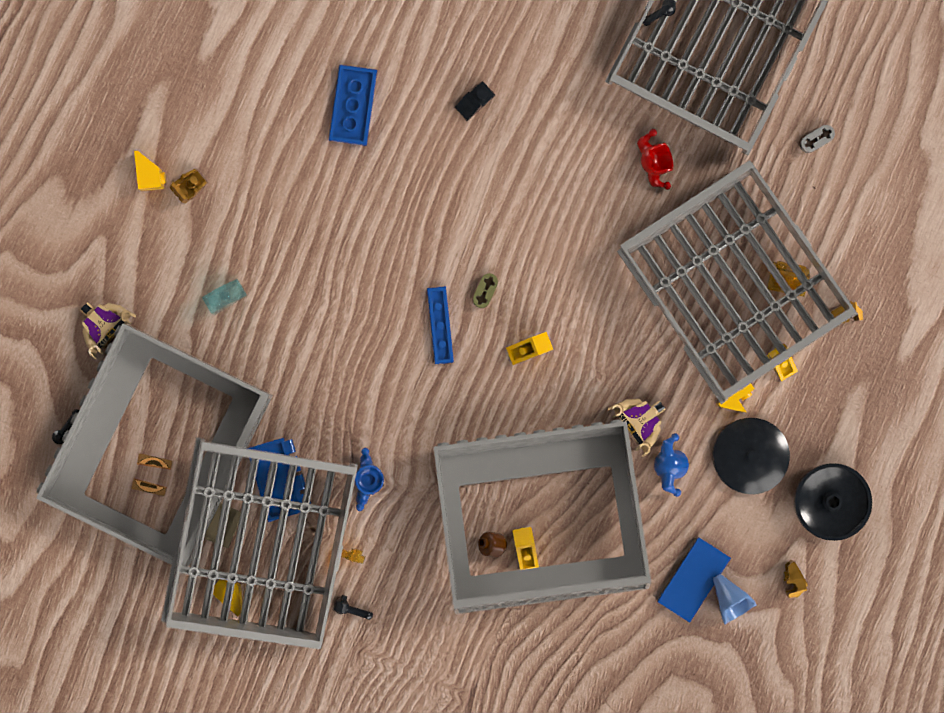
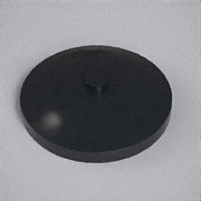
(751, 455)
(833, 501)

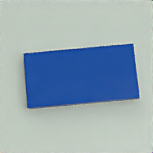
(353, 105)
(693, 579)

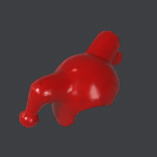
(655, 160)

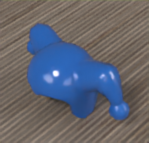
(670, 465)
(368, 479)

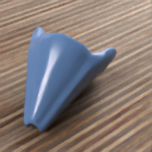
(731, 599)

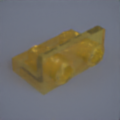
(788, 275)

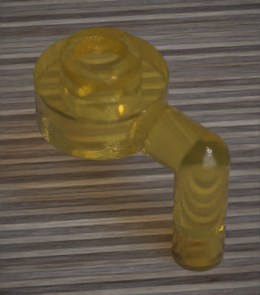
(354, 555)

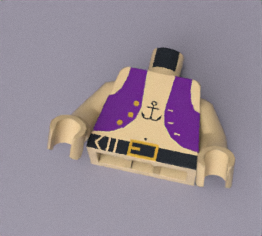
(102, 324)
(641, 421)

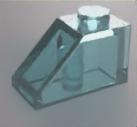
(224, 296)

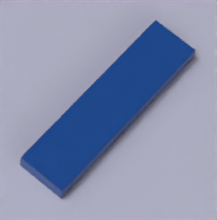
(440, 325)

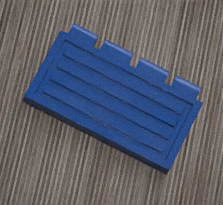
(282, 447)

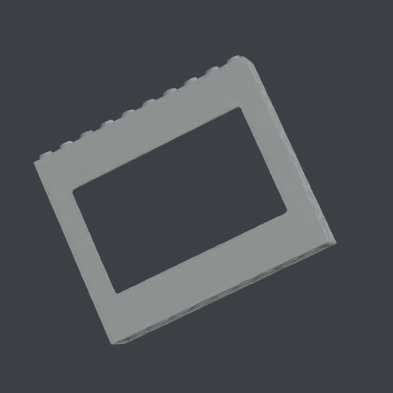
(99, 419)
(535, 456)

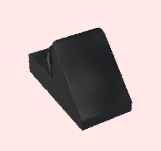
(474, 101)

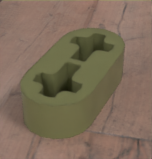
(489, 293)

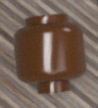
(492, 544)

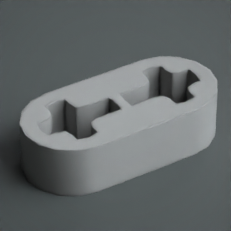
(819, 142)

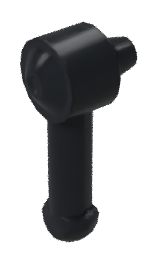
(668, 9)
(58, 435)
(342, 607)

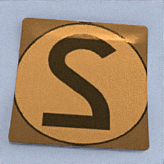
(151, 461)

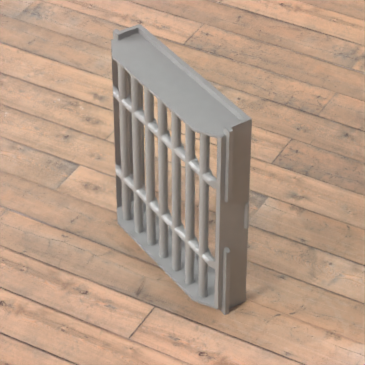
(716, 82)
(686, 211)
(242, 628)

